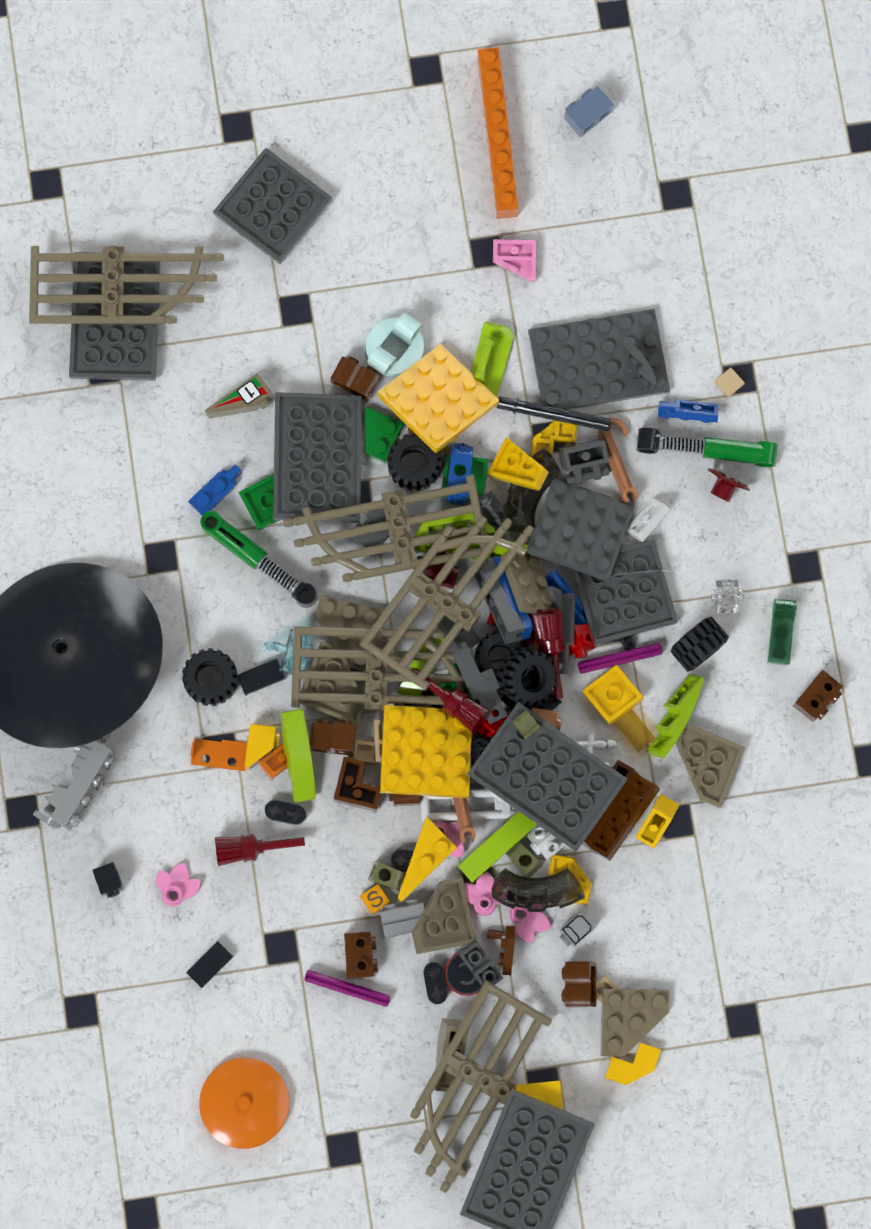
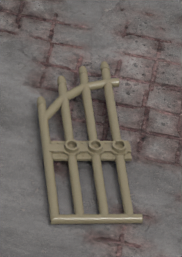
(113, 285)
(399, 530)
(443, 601)
(376, 670)
(474, 1074)

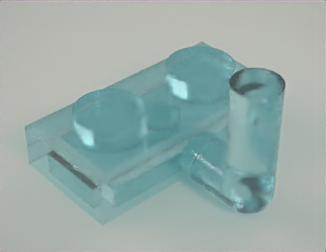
(287, 661)

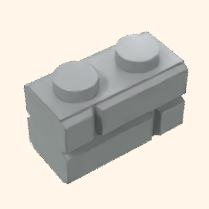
(401, 919)

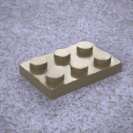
(528, 584)

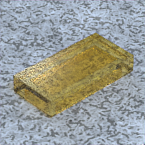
(635, 730)

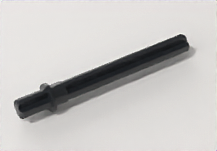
(554, 413)

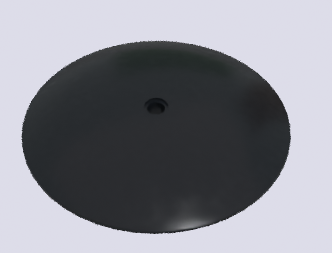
(108, 660)

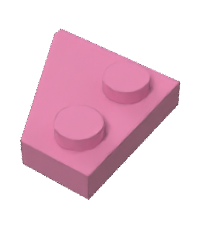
(516, 256)

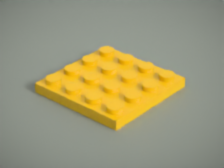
(438, 398)
(424, 753)

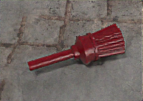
(550, 640)
(459, 706)
(248, 847)

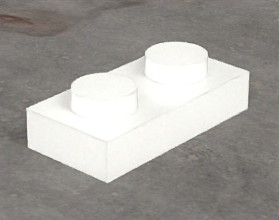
(647, 520)

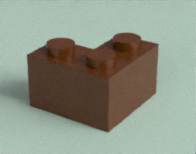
(333, 738)
(351, 790)

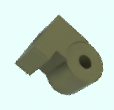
(525, 724)
(524, 860)
(386, 876)

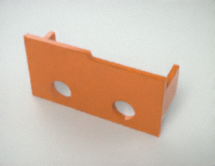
(219, 753)

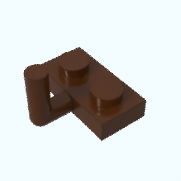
(507, 942)

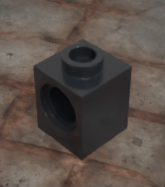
(108, 880)

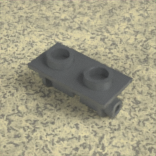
(492, 510)

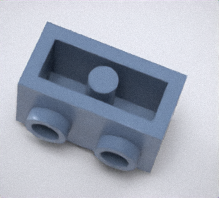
(588, 111)

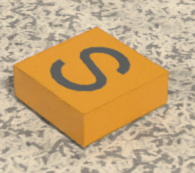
(374, 899)

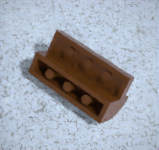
(621, 813)

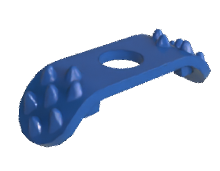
(460, 455)

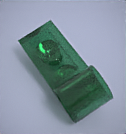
(781, 631)

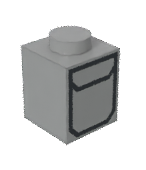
(576, 930)

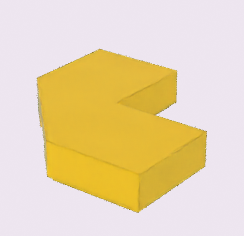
(555, 432)
(559, 863)
(643, 1064)

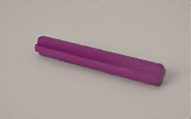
(620, 658)
(347, 988)

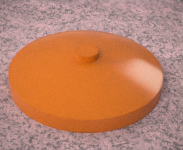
(244, 1103)

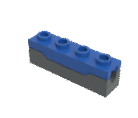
(502, 604)

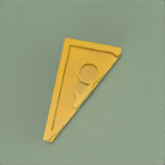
(428, 854)

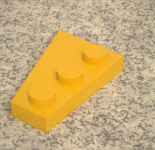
(517, 467)

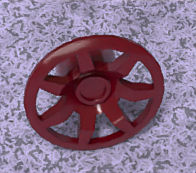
(724, 487)

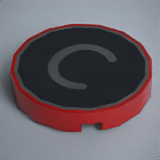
(460, 977)

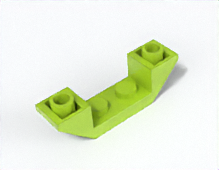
(439, 525)

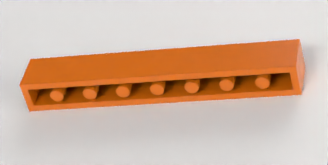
(497, 133)

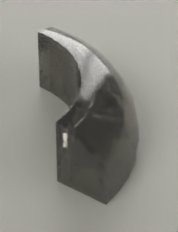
(523, 501)
(537, 893)

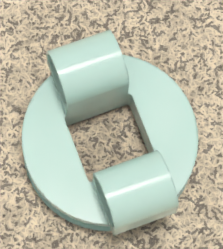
(404, 328)

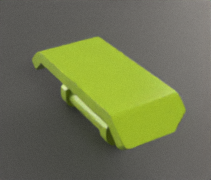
(492, 355)

